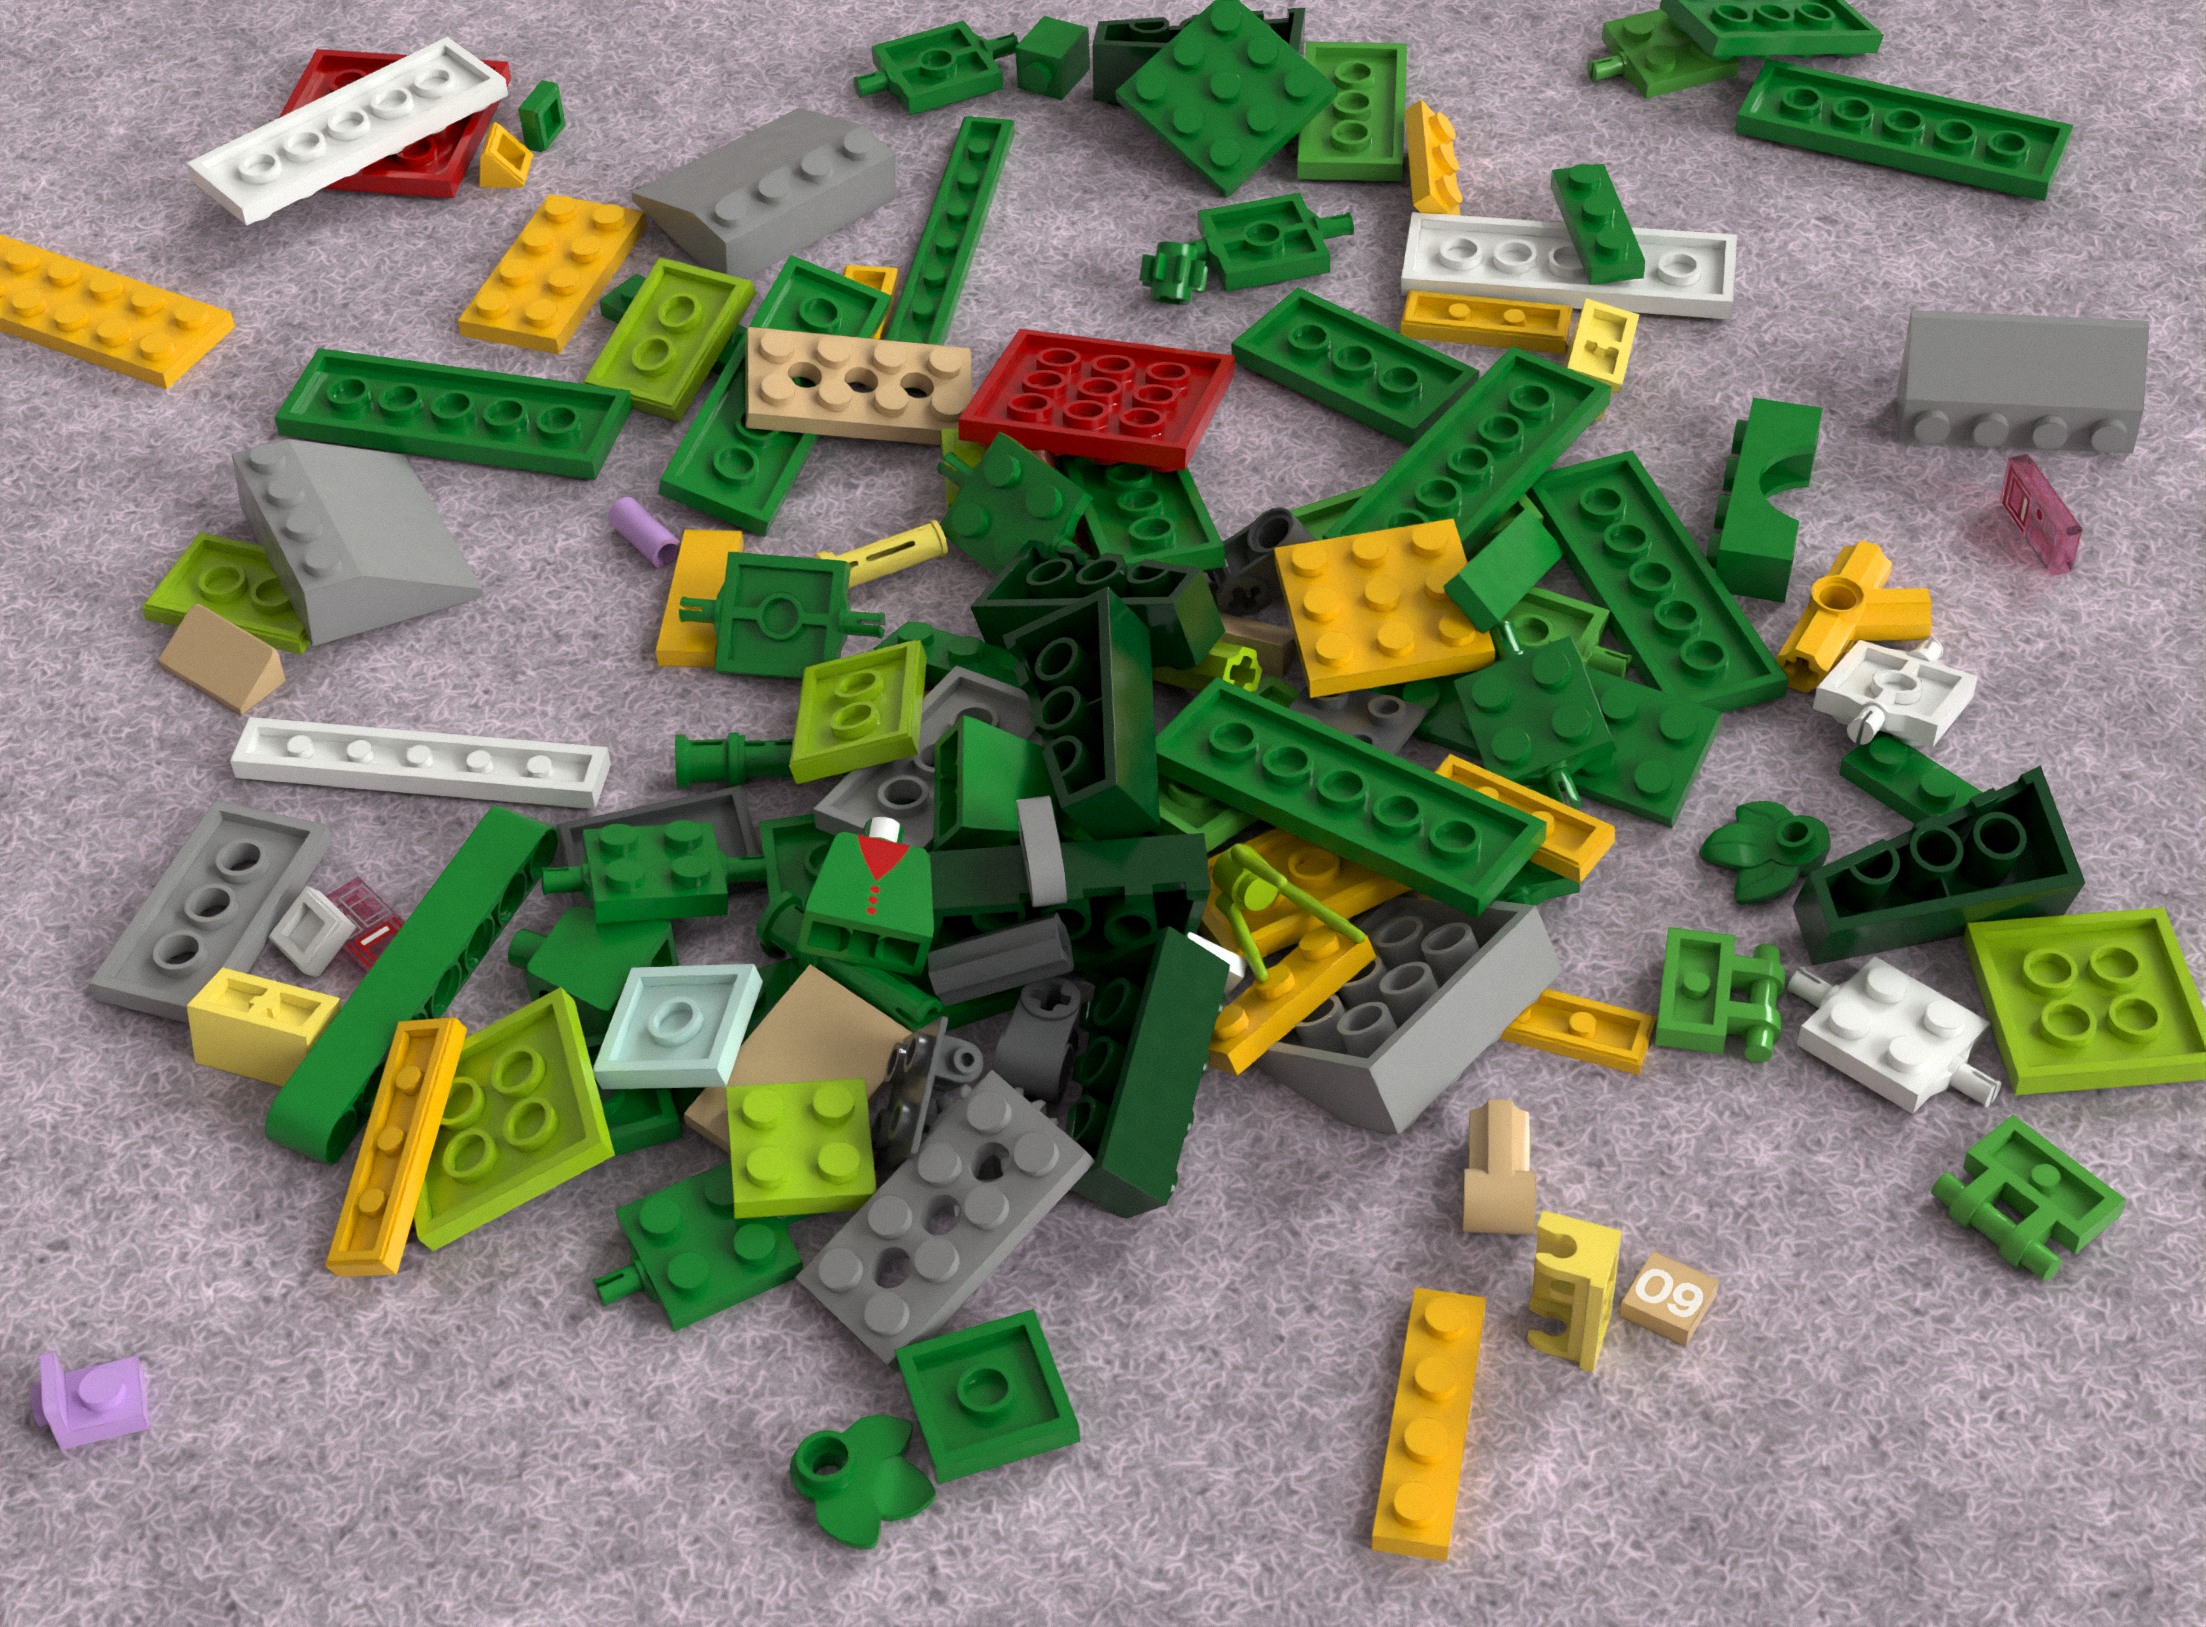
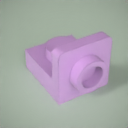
(90, 1401)

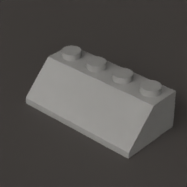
(2022, 381)

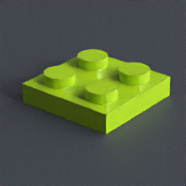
(800, 1148)

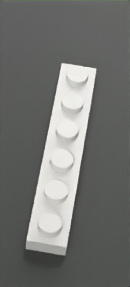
(421, 762)

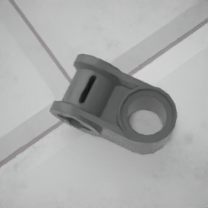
(1253, 562)
(1040, 1040)

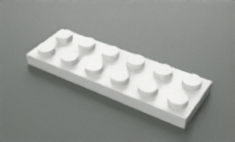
(346, 130)
(1538, 263)

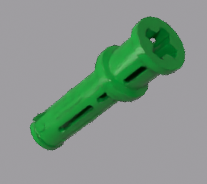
(730, 760)
(876, 986)

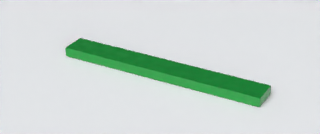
(952, 233)

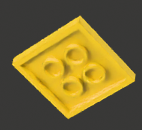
(1377, 609)

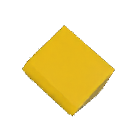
(503, 160)

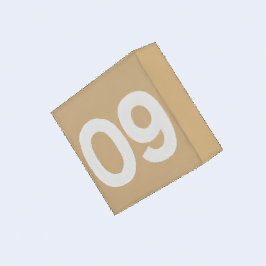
(1669, 1298)

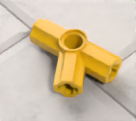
(1851, 608)

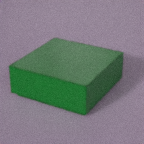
(542, 116)

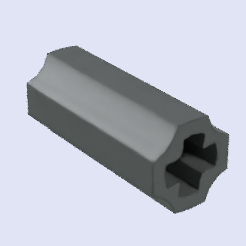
(1000, 959)

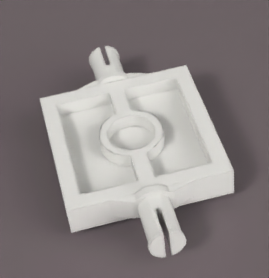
(1895, 693)
(1894, 1035)

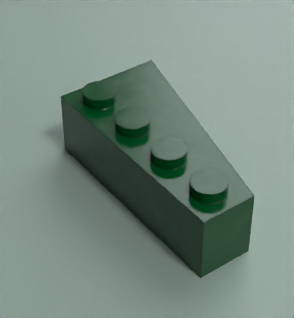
(1128, 44)
(1095, 711)
(1978, 863)
(1112, 888)
(1143, 1066)

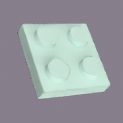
(678, 1027)

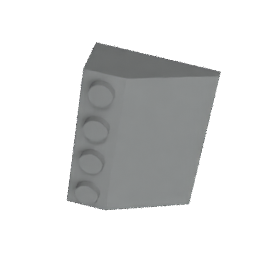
(772, 191)
(350, 536)
(1417, 1010)

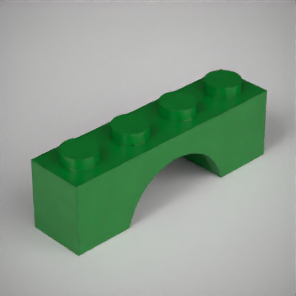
(1758, 540)

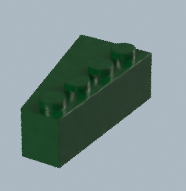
(1165, 597)

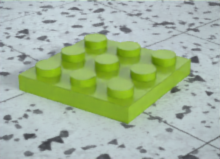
(2089, 1000)
(513, 1121)

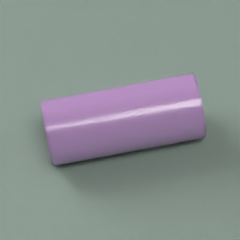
(644, 532)

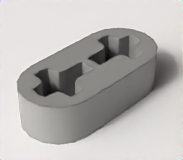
(1041, 851)

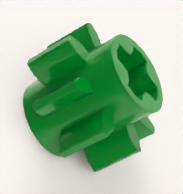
(1173, 273)

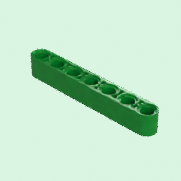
(411, 980)

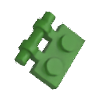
(1697, 993)
(2041, 1184)

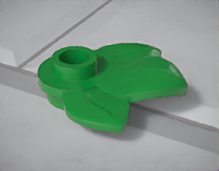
(1767, 849)
(871, 1480)

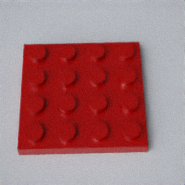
(424, 168)
(1099, 399)

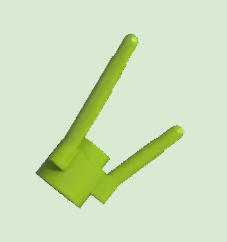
(1253, 885)

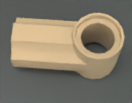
(1498, 1180)

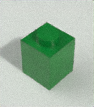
(1052, 57)

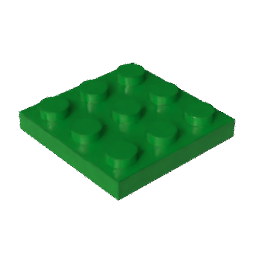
(1226, 94)

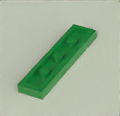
(1504, 571)

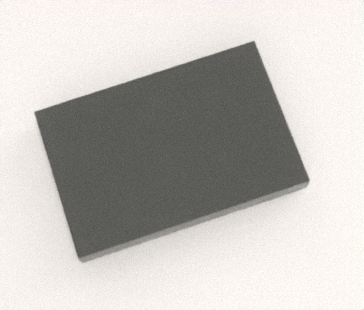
(723, 807)

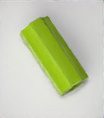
(1225, 660)

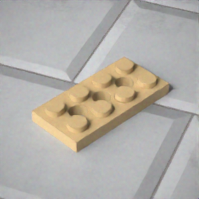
(832, 405)

